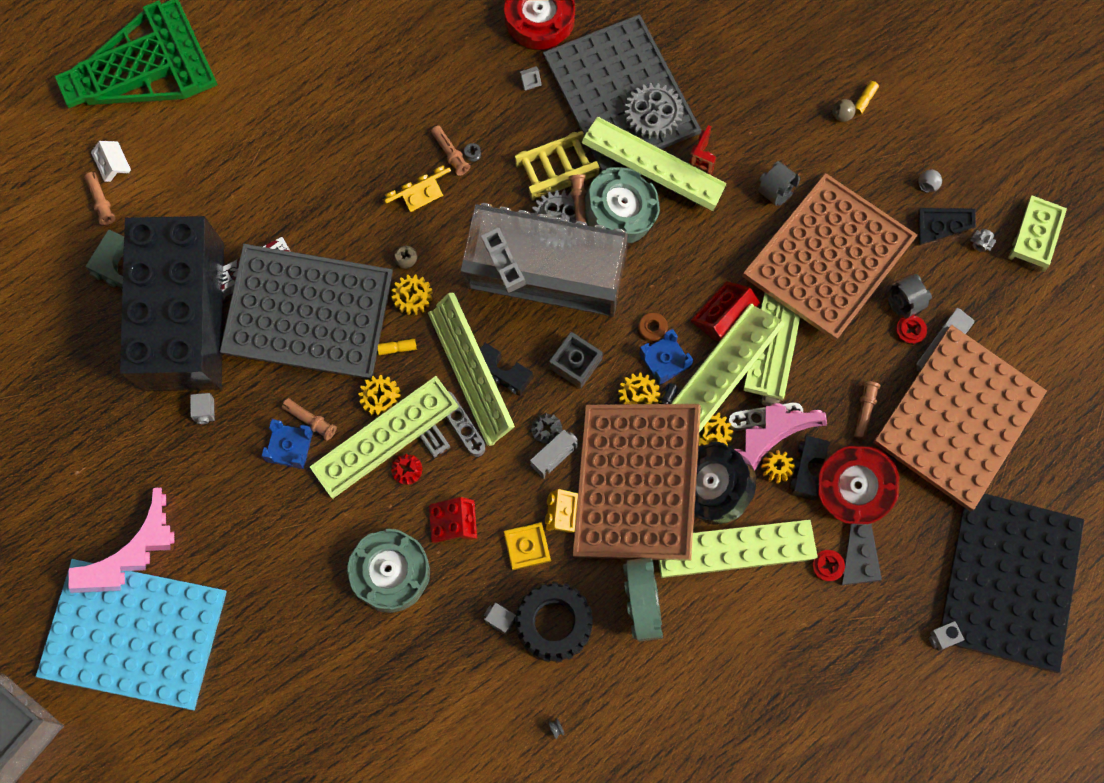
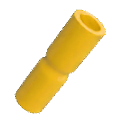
(867, 95)
(400, 346)

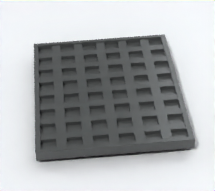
(603, 71)

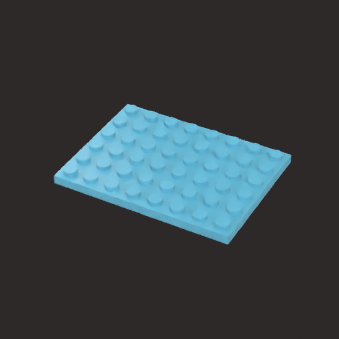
(134, 641)

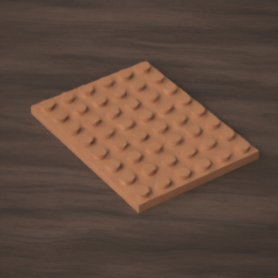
(829, 256)
(960, 417)
(638, 482)

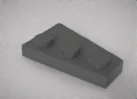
(861, 556)

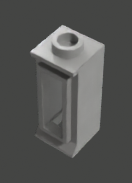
(554, 453)

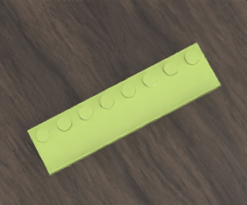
(654, 163)
(729, 361)
(471, 369)
(771, 370)

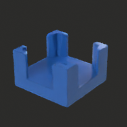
(665, 358)
(288, 445)

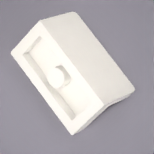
(110, 159)

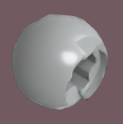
(930, 180)

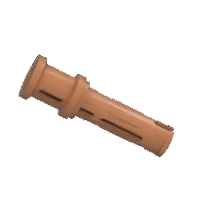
(453, 156)
(578, 194)
(101, 205)
(867, 402)
(316, 423)

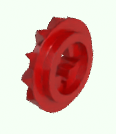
(912, 321)
(408, 477)
(832, 557)

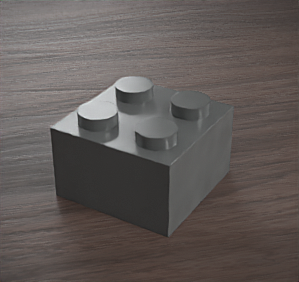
(575, 360)

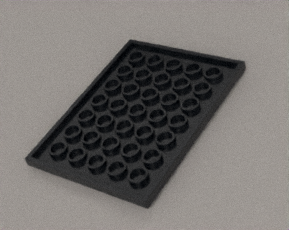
(1013, 581)

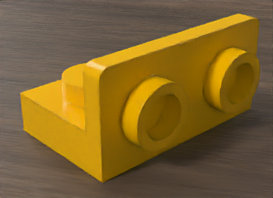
(561, 511)

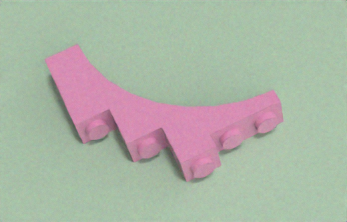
(778, 426)
(133, 557)

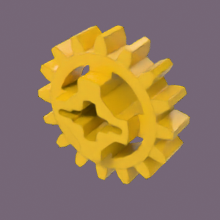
(417, 300)
(632, 389)
(371, 395)
(717, 437)

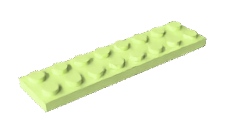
(384, 437)
(745, 548)

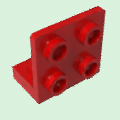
(703, 159)
(453, 520)

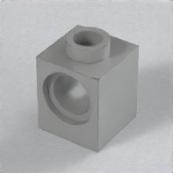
(202, 408)
(499, 618)
(940, 639)

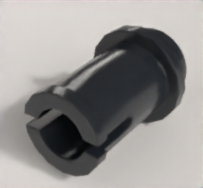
(668, 394)

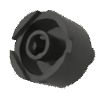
(778, 183)
(908, 296)

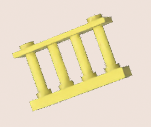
(556, 182)

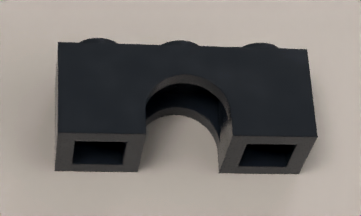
(514, 379)
(804, 483)

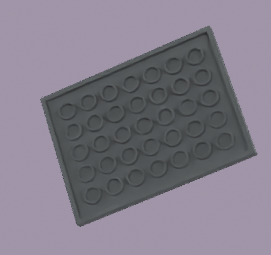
(307, 311)

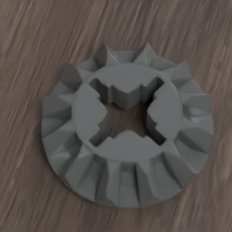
(545, 436)

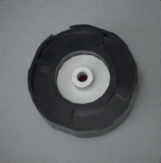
(722, 484)

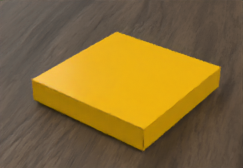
(527, 546)

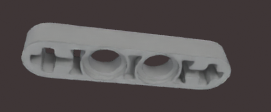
(465, 422)

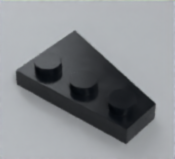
(944, 222)

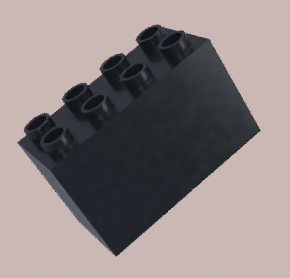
(172, 304)

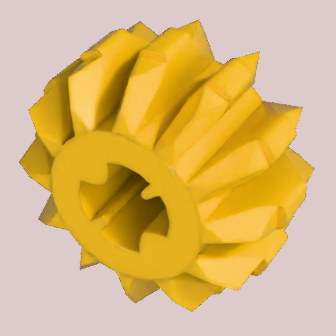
(786, 467)

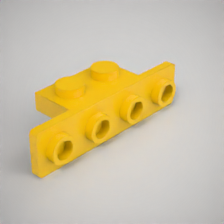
(421, 192)

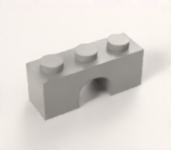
(503, 260)

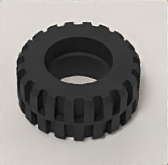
(554, 594)

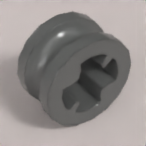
(476, 156)
(556, 728)

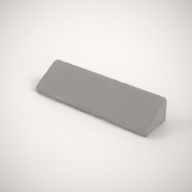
(959, 320)

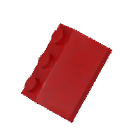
(724, 309)

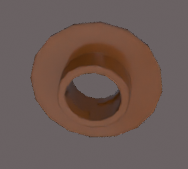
(653, 318)

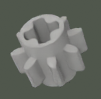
(983, 240)

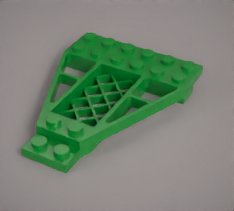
(180, 49)

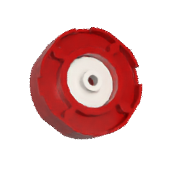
(539, 22)
(878, 481)

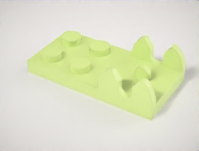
(1038, 232)

